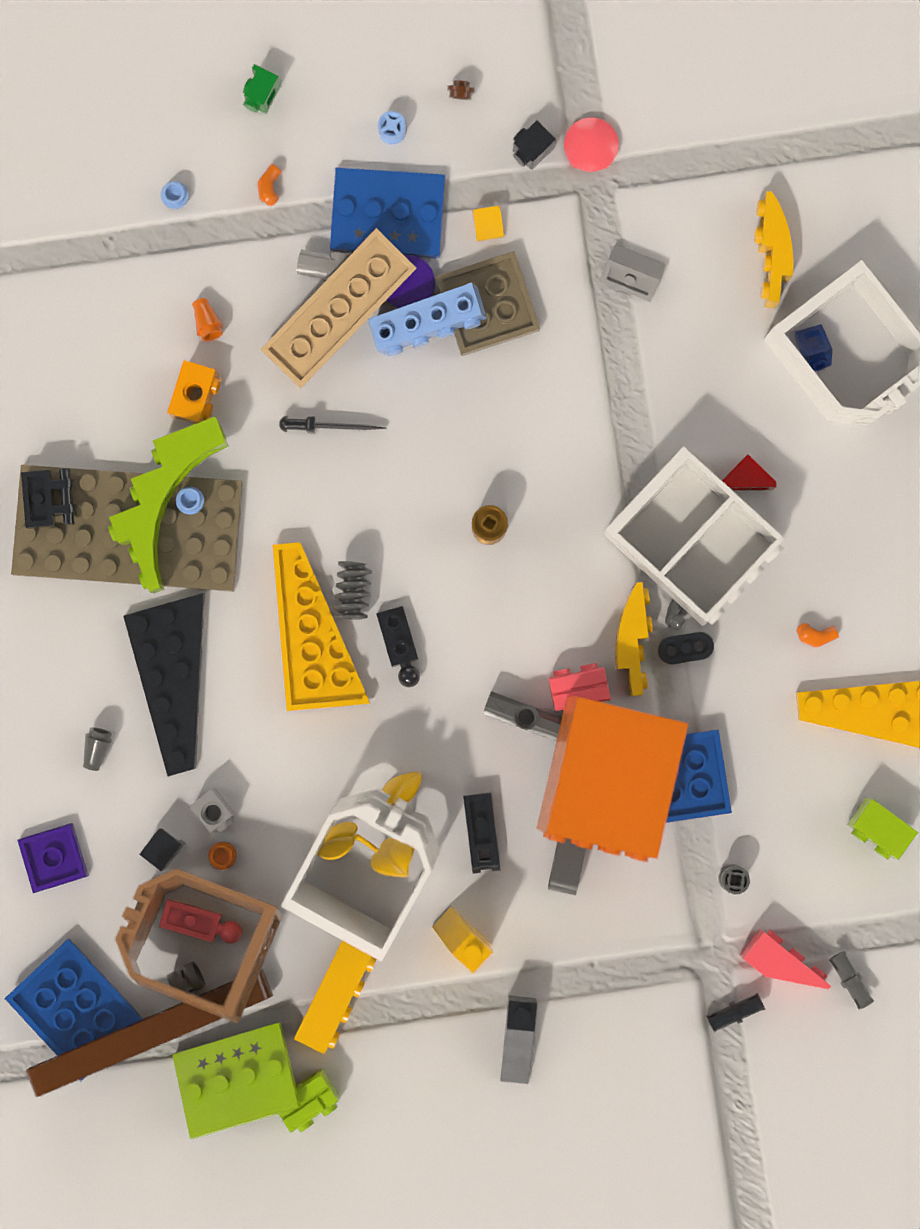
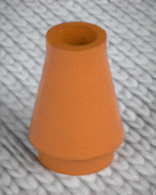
(207, 323)

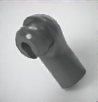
(673, 616)

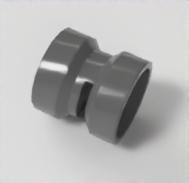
(730, 875)
(187, 979)

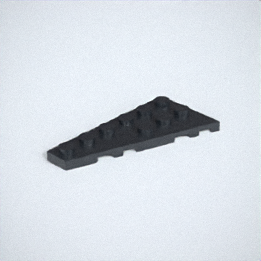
(169, 661)

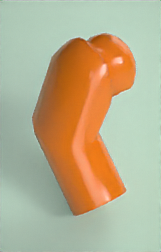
(814, 637)

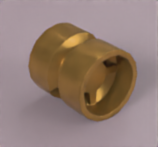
(489, 524)

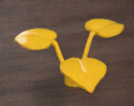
(393, 856)

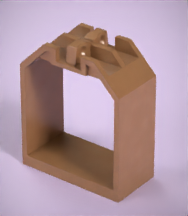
(141, 919)

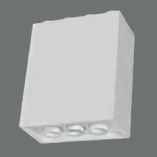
(694, 537)

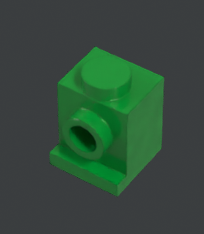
(261, 90)

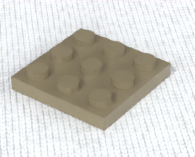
(503, 298)

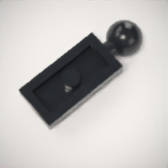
(399, 644)

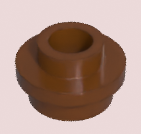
(460, 90)

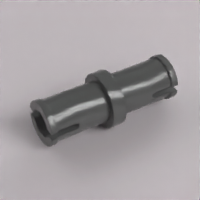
(851, 980)

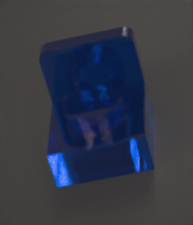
(815, 347)

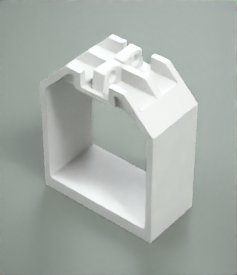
(891, 317)
(339, 917)

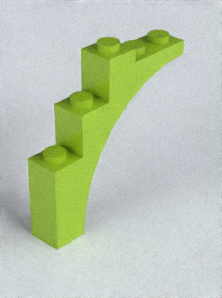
(141, 525)

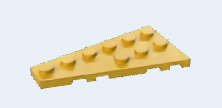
(313, 652)
(875, 711)

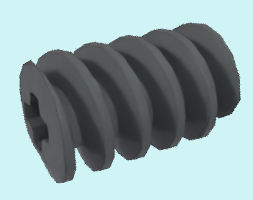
(352, 590)

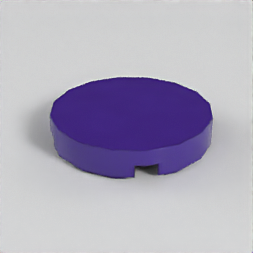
(416, 287)

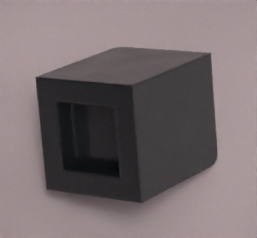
(161, 849)

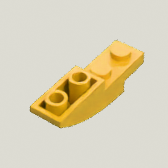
(773, 238)
(633, 627)

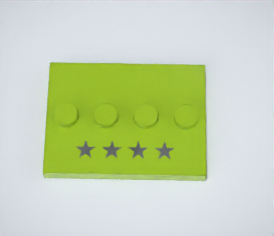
(236, 1081)

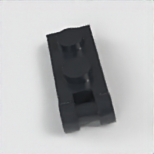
(481, 831)

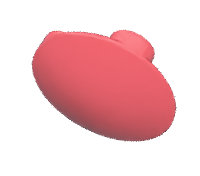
(591, 144)

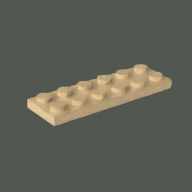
(338, 308)

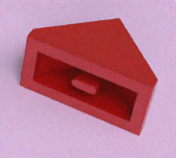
(749, 477)

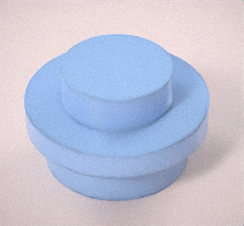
(174, 195)
(190, 500)

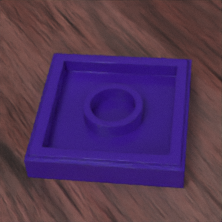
(52, 858)

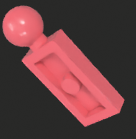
(198, 922)

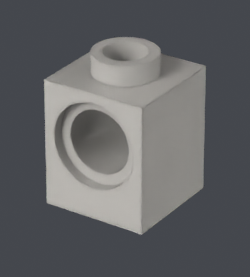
(201, 806)

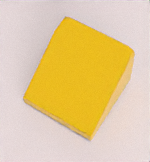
(488, 223)

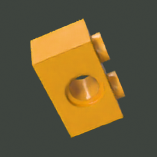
(189, 378)

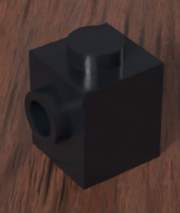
(533, 145)

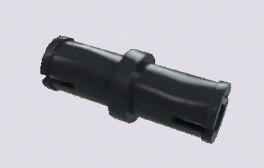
(735, 1012)

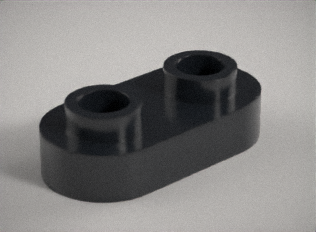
(685, 648)

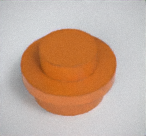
(222, 855)

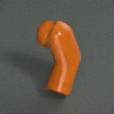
(265, 185)

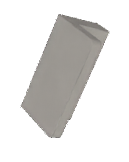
(632, 273)

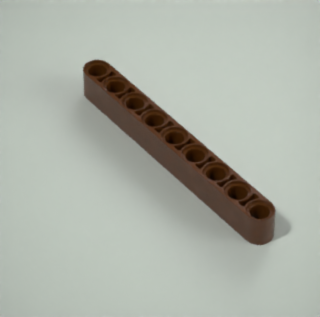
(134, 1039)

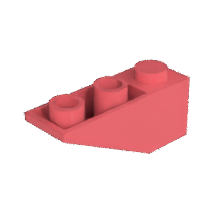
(777, 963)

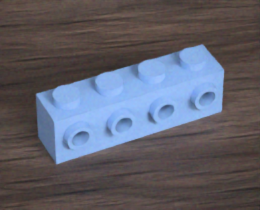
(427, 319)

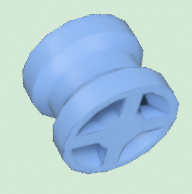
(394, 122)

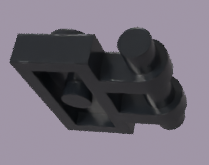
(39, 500)

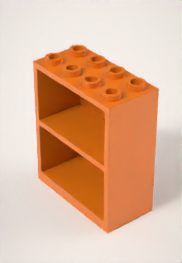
(611, 778)

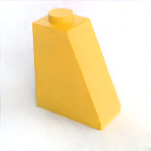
(463, 940)

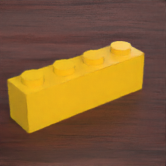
(333, 997)

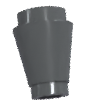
(96, 747)

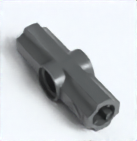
(507, 710)

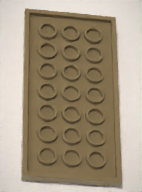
(192, 549)

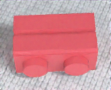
(587, 684)

